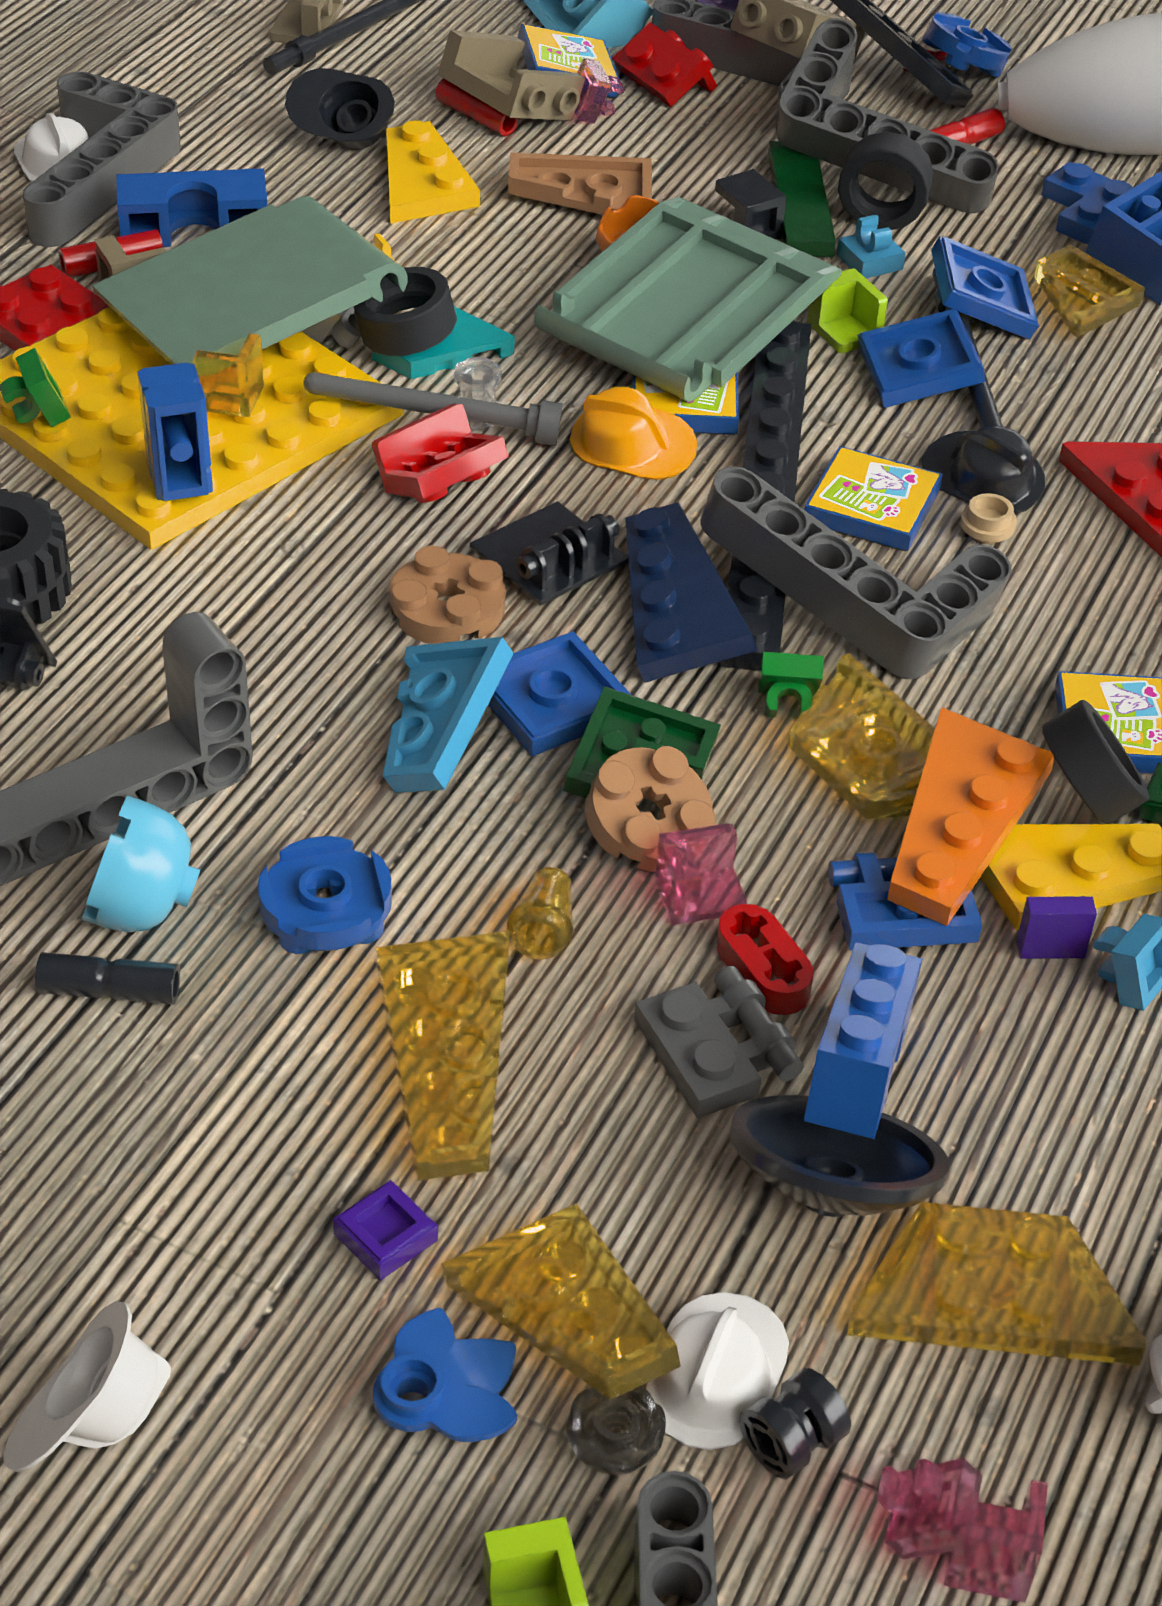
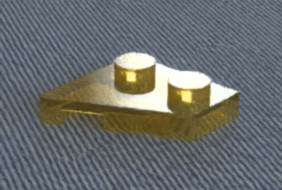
(1085, 289)

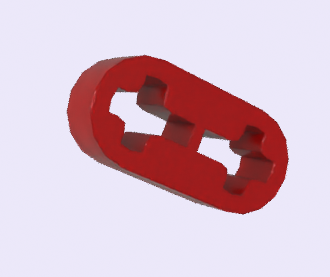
(774, 953)

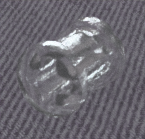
(478, 381)

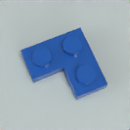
(1084, 195)

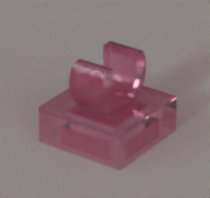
(595, 90)
(928, 1505)

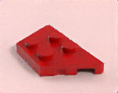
(1124, 479)

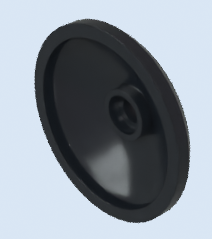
(836, 1169)

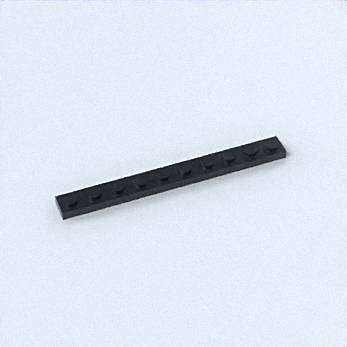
(773, 456)

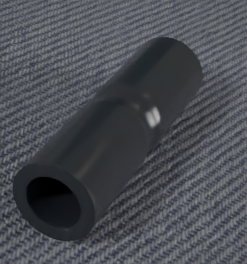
(99, 977)

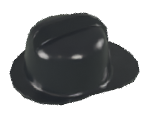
(340, 107)
(987, 462)

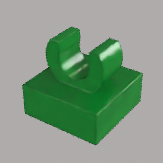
(38, 387)
(789, 675)

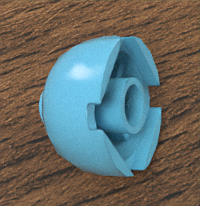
(141, 870)

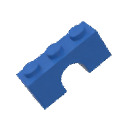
(187, 198)
(863, 1039)

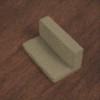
(304, 18)

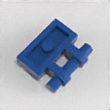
(874, 920)

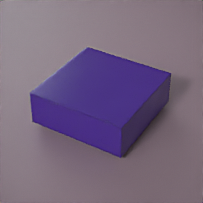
(1056, 927)
(385, 1230)

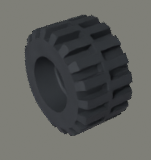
(33, 554)

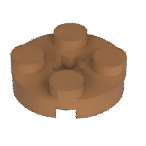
(474, 592)
(650, 775)

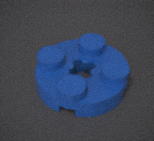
(966, 45)
(331, 923)

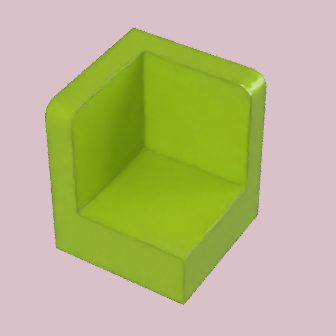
(847, 309)
(532, 1566)

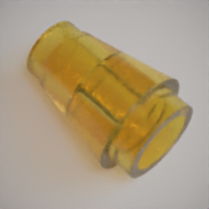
(543, 915)

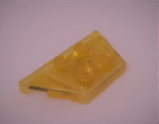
(864, 741)
(997, 1287)

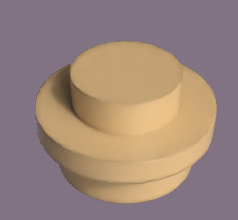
(989, 518)

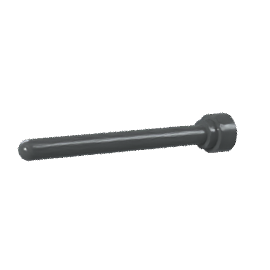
(538, 420)

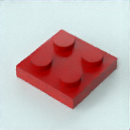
(42, 306)

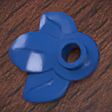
(454, 1376)

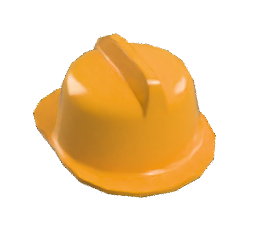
(632, 436)

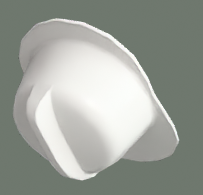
(47, 144)
(728, 1361)
(94, 1395)

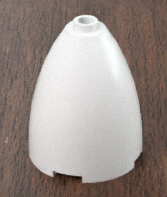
(1093, 88)

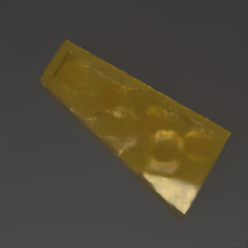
(446, 1043)

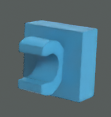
(871, 249)
(1134, 960)

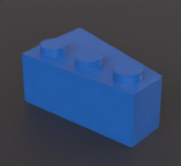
(1131, 236)

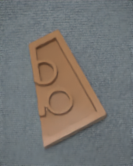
(579, 180)

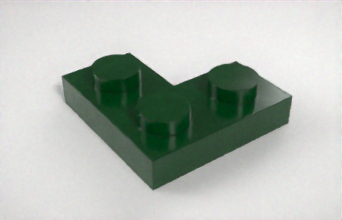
(633, 722)

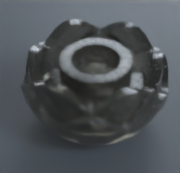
(610, 1452)

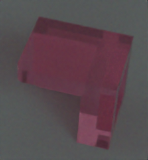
(698, 873)
(1000, 1549)

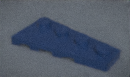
(678, 598)

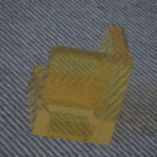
(230, 380)

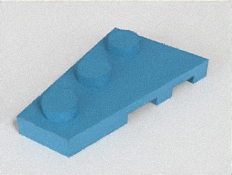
(441, 709)

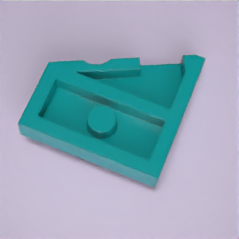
(467, 338)

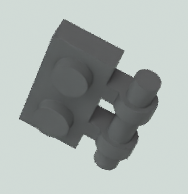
(700, 1050)

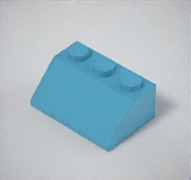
(601, 19)

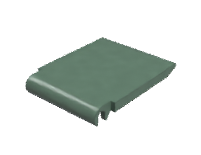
(250, 276)
(685, 298)

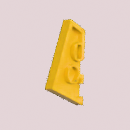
(425, 174)
(1075, 860)

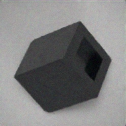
(755, 202)

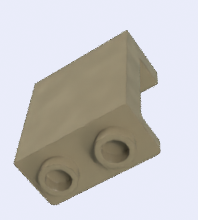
(784, 23)
(488, 70)

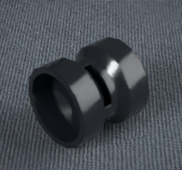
(795, 1423)

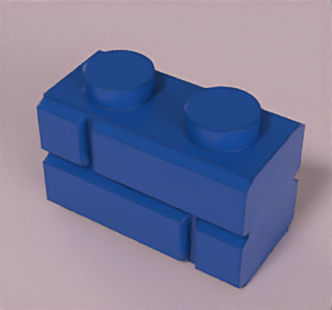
(175, 431)

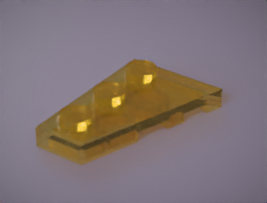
(568, 1300)

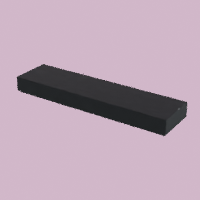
(906, 51)

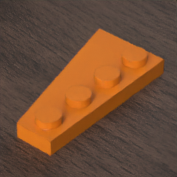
(963, 812)

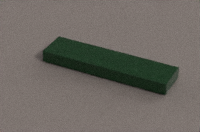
(807, 212)

